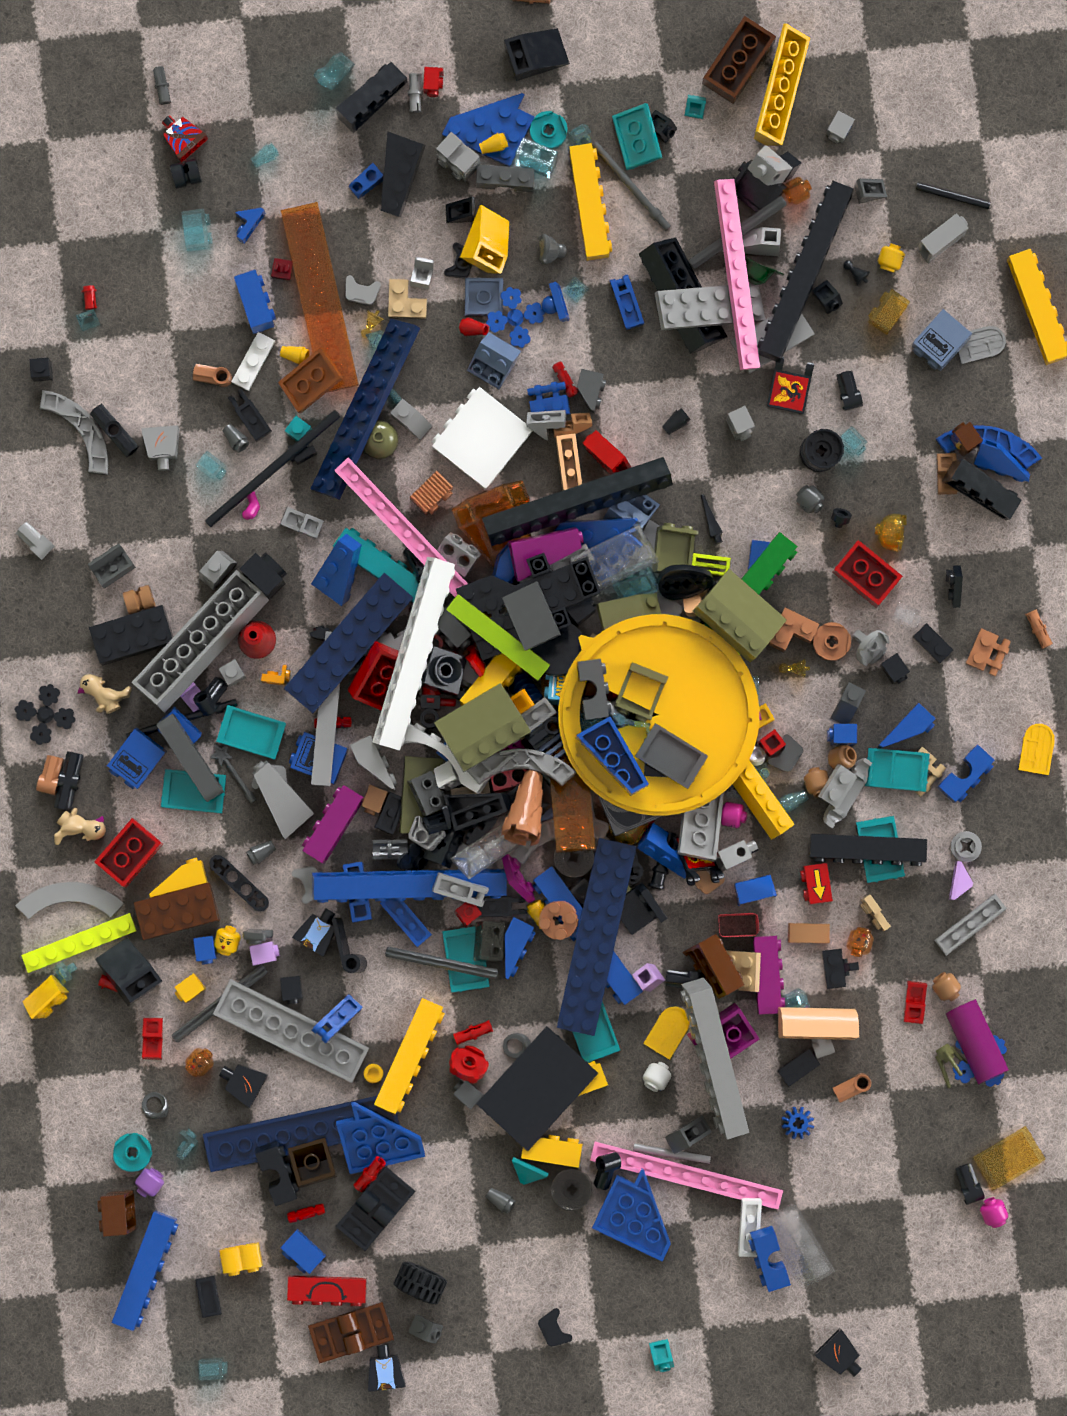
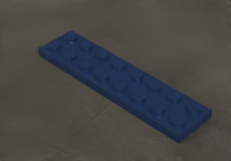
(348, 643)

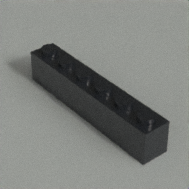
(868, 848)

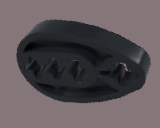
(681, 572)

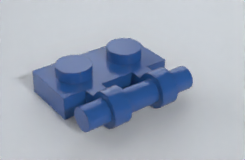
(549, 404)

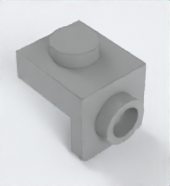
(422, 273)

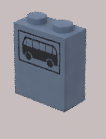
(941, 340)

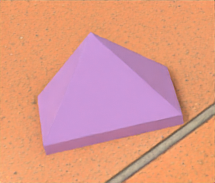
(960, 881)

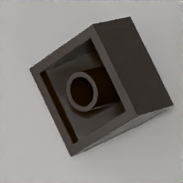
(312, 1162)

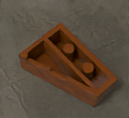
(715, 965)

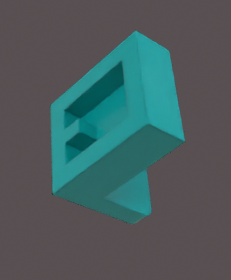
(661, 1355)

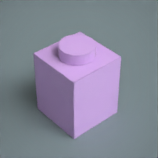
(264, 953)
(648, 977)

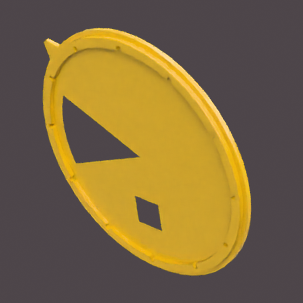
(704, 702)

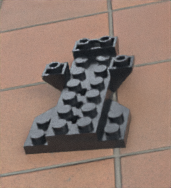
(560, 587)

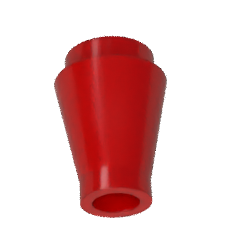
(471, 327)

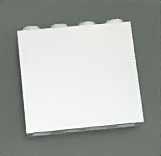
(481, 437)

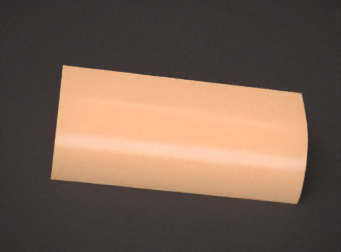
(818, 1023)

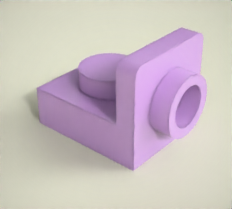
(188, 696)

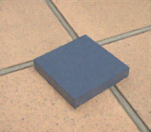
(483, 296)

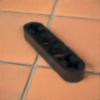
(241, 880)

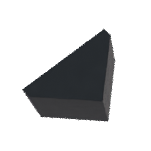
(461, 211)

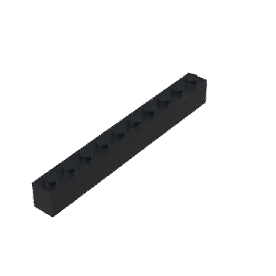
(805, 272)
(577, 501)

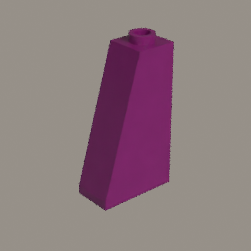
(554, 545)

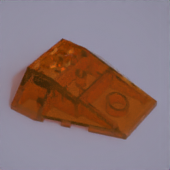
(472, 510)

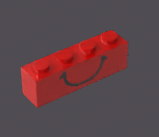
(327, 1289)

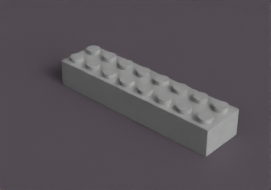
(200, 641)
(715, 1058)

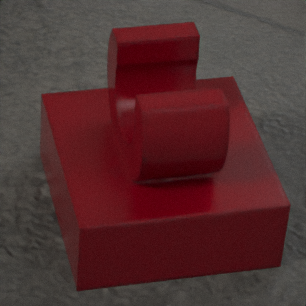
(282, 269)

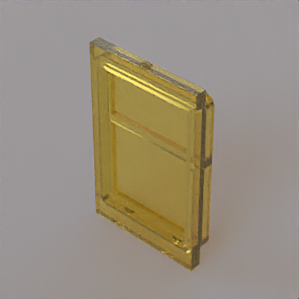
(1009, 1158)

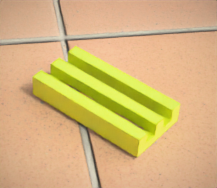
(710, 557)

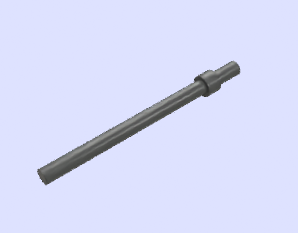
(654, 212)

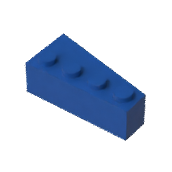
(611, 751)

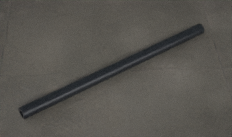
(273, 468)

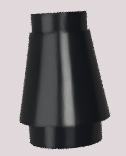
(676, 421)

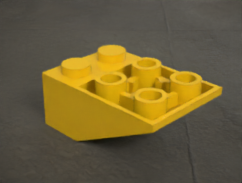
(487, 241)
(45, 997)

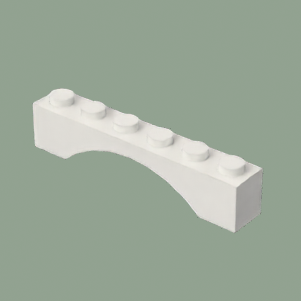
(416, 734)

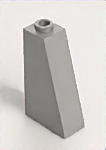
(283, 802)

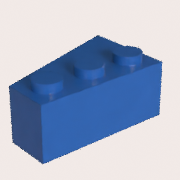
(338, 570)

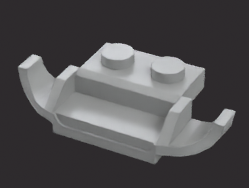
(843, 789)

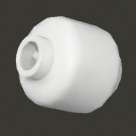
(657, 1076)

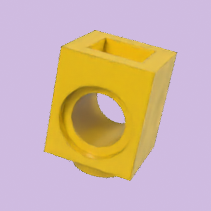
(189, 988)

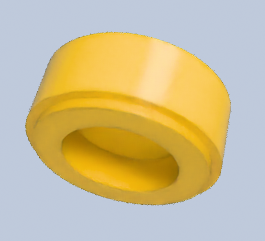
(373, 1073)

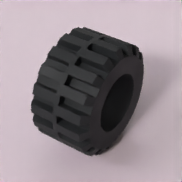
(420, 1282)

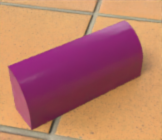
(977, 1041)

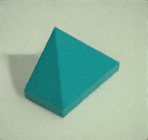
(526, 1172)

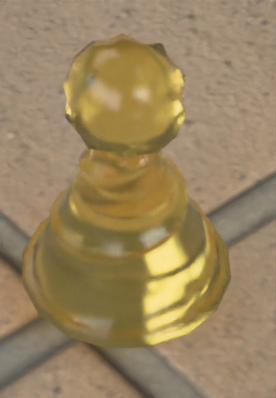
(372, 320)
(798, 668)

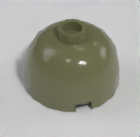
(382, 441)

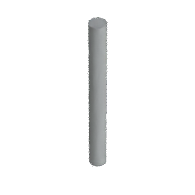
(669, 1153)

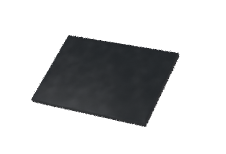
(537, 1088)

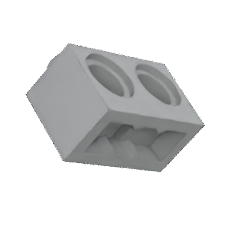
(740, 423)
(456, 557)

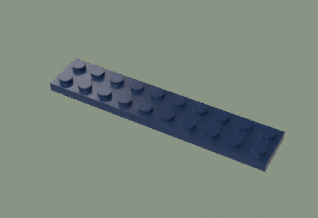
(366, 405)
(596, 937)
(238, 1144)

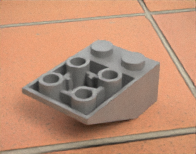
(369, 758)

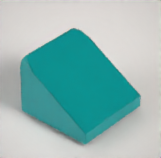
(695, 106)

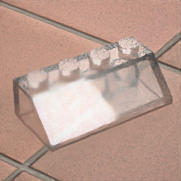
(620, 557)
(799, 1246)

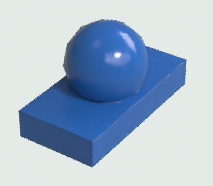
(555, 303)

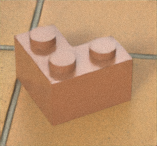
(794, 626)

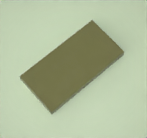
(413, 768)

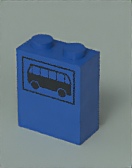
(136, 759)
(303, 759)

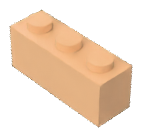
(568, 461)

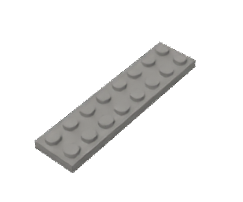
(289, 1030)

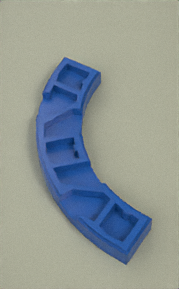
(1014, 445)

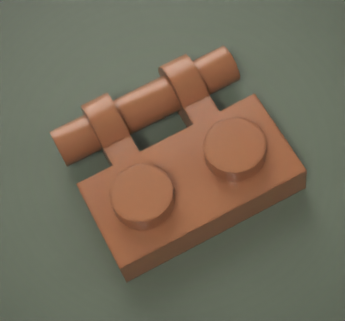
(982, 650)

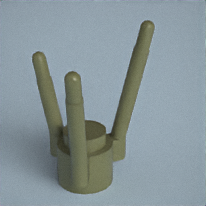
(946, 1054)

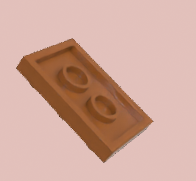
(310, 380)

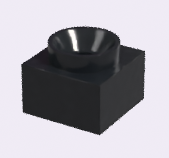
(264, 574)
(443, 671)

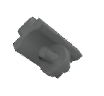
(389, 849)

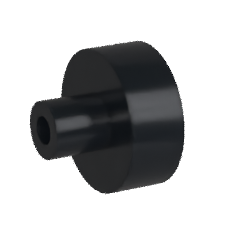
(841, 517)

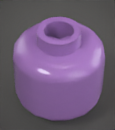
(149, 1182)

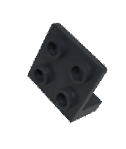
(640, 909)

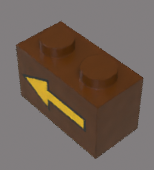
(965, 438)

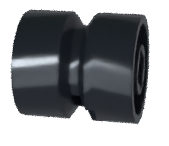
(185, 173)

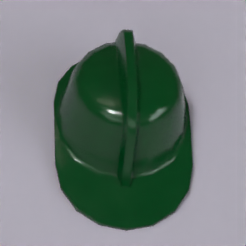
(758, 273)

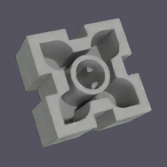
(457, 157)

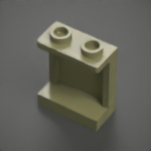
(673, 546)
(626, 706)

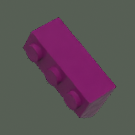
(736, 1030)

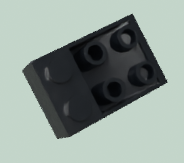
(535, 53)
(128, 971)

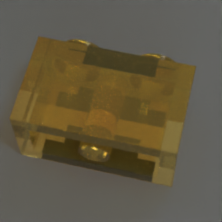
(888, 312)

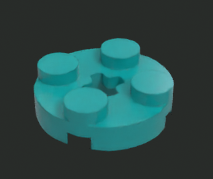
(552, 120)
(121, 1152)

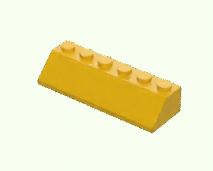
(782, 87)

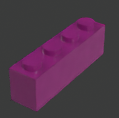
(770, 982)

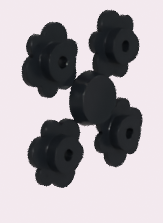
(45, 714)

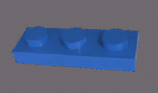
(406, 920)

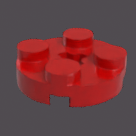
(462, 1070)

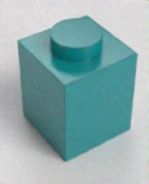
(297, 428)

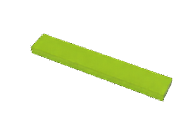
(497, 637)

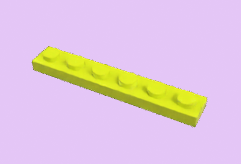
(79, 943)

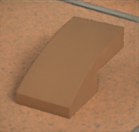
(577, 424)
(943, 463)
(808, 933)

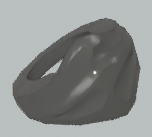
(521, 1037)
(163, 1113)

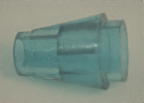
(265, 155)
(793, 800)

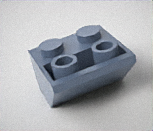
(493, 360)
(639, 507)

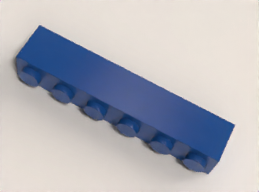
(144, 1271)

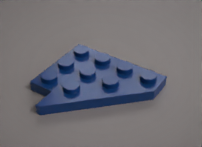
(498, 117)
(600, 530)
(374, 1135)
(633, 1217)

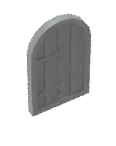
(983, 344)

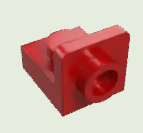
(467, 913)

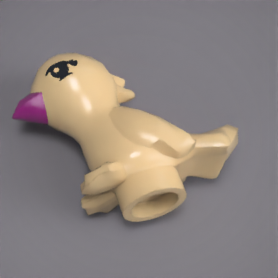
(105, 697)
(74, 824)

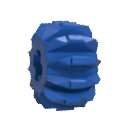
(803, 1126)

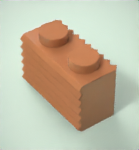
(432, 493)

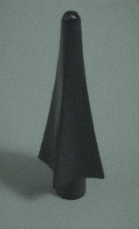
(714, 528)

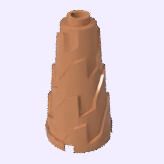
(525, 812)

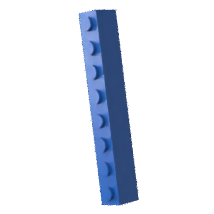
(618, 977)

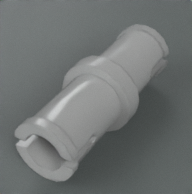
(415, 92)

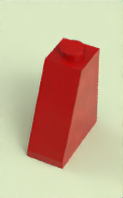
(605, 453)

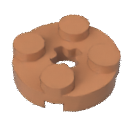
(840, 635)
(569, 919)

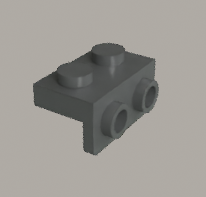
(111, 565)

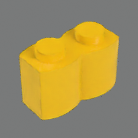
(240, 1258)

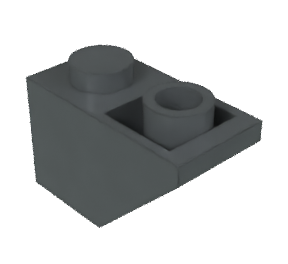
(589, 386)

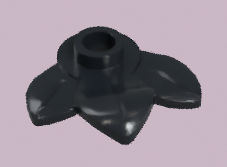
(413, 859)

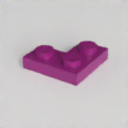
(516, 878)

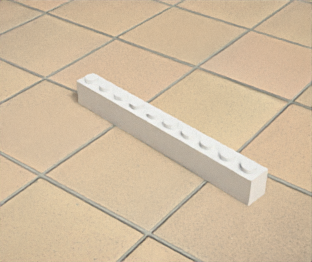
(414, 653)

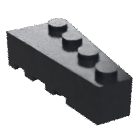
(370, 97)
(400, 168)
(982, 489)

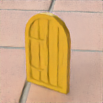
(1037, 749)
(668, 1031)

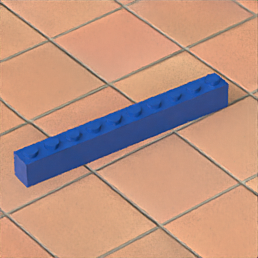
(397, 884)

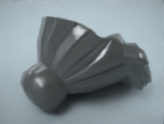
(550, 249)

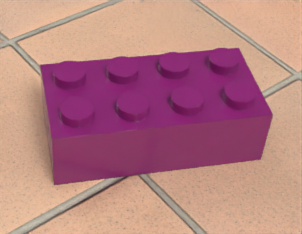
(333, 824)

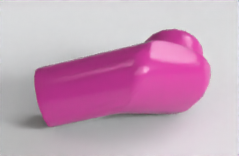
(253, 507)

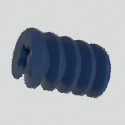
(522, 682)

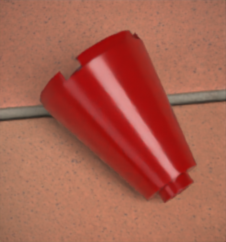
(259, 646)

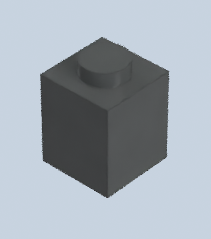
(467, 1093)

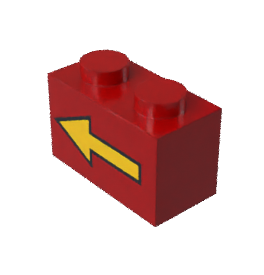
(817, 884)

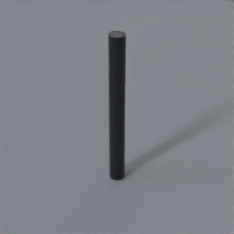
(953, 195)

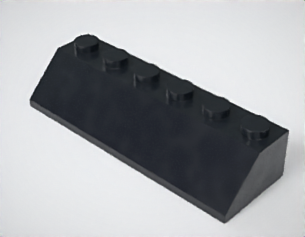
(672, 271)

